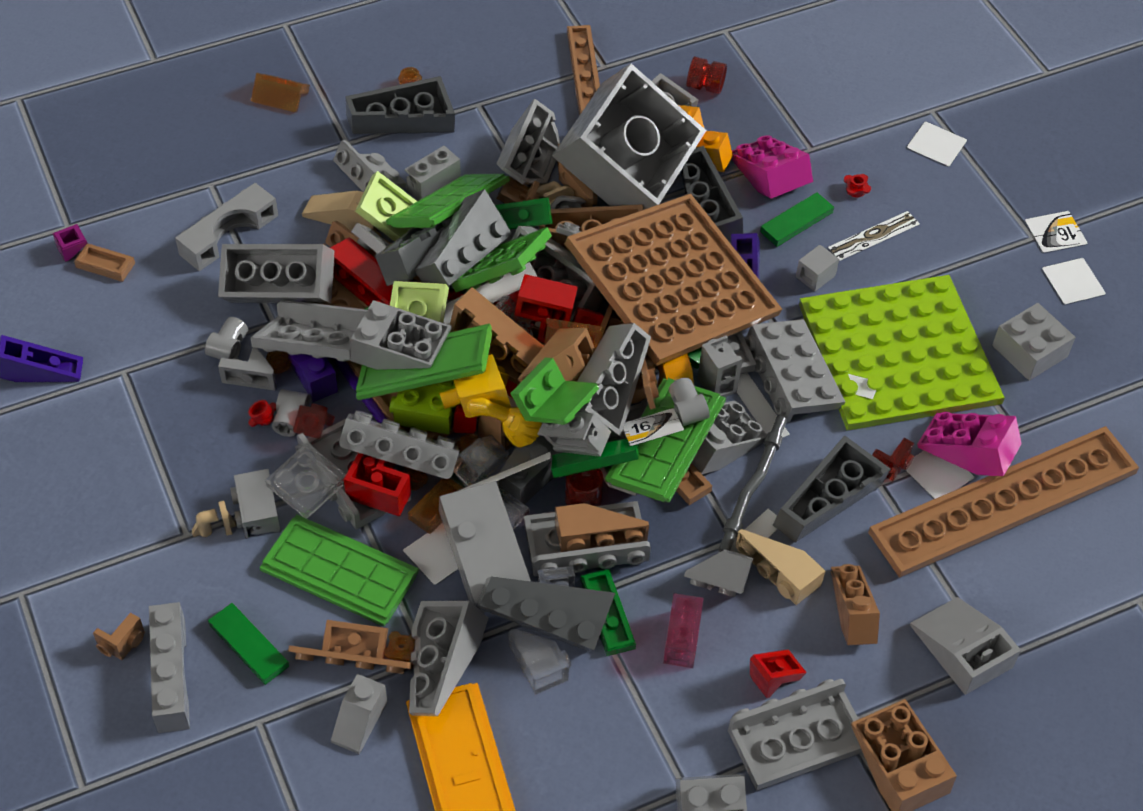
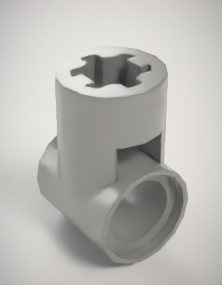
(228, 339)
(687, 403)
(287, 410)

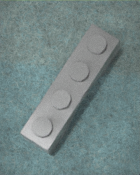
(249, 208)
(168, 681)

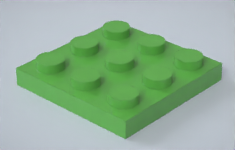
(504, 259)

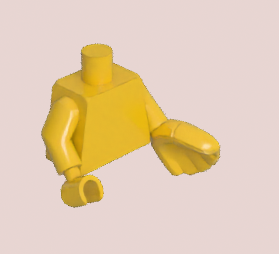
(487, 396)

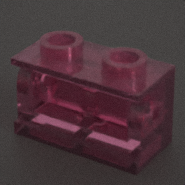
(683, 630)

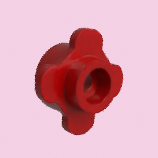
(857, 185)
(261, 413)

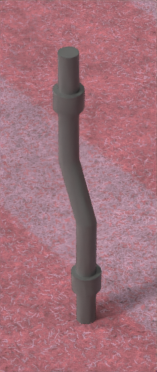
(734, 524)

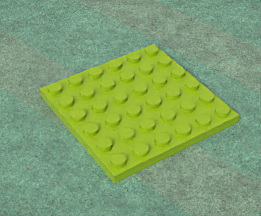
(910, 347)

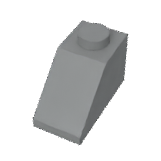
(359, 713)

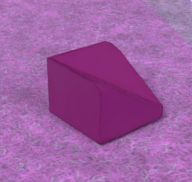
(69, 241)

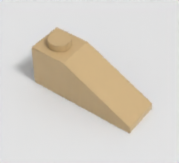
(336, 207)

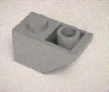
(725, 570)

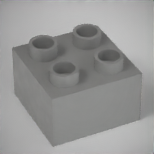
(629, 141)

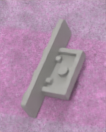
(362, 166)

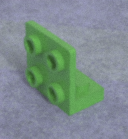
(548, 397)

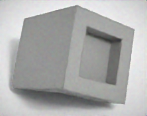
(817, 268)

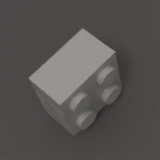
(1033, 341)

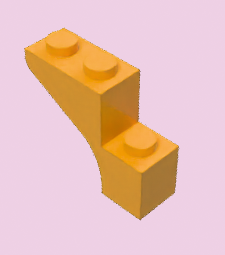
(715, 143)

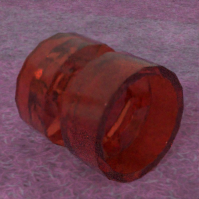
(706, 75)
(584, 488)

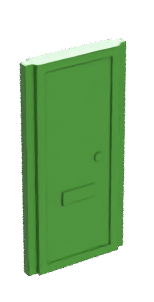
(445, 201)
(460, 356)
(666, 458)
(339, 570)

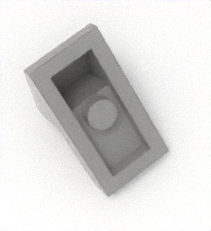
(254, 373)

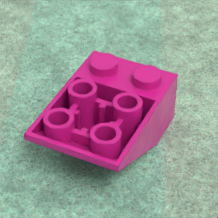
(773, 166)
(973, 441)

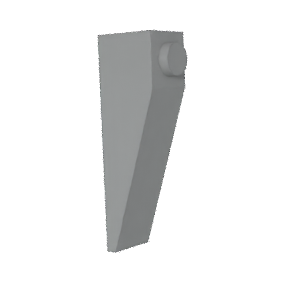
(445, 643)

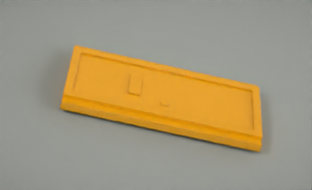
(462, 755)

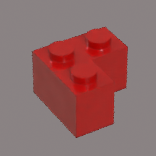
(545, 299)
(377, 484)

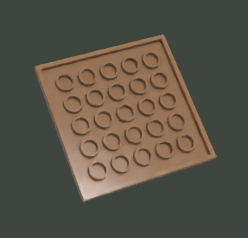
(673, 277)

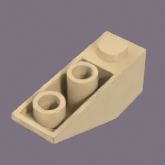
(782, 564)

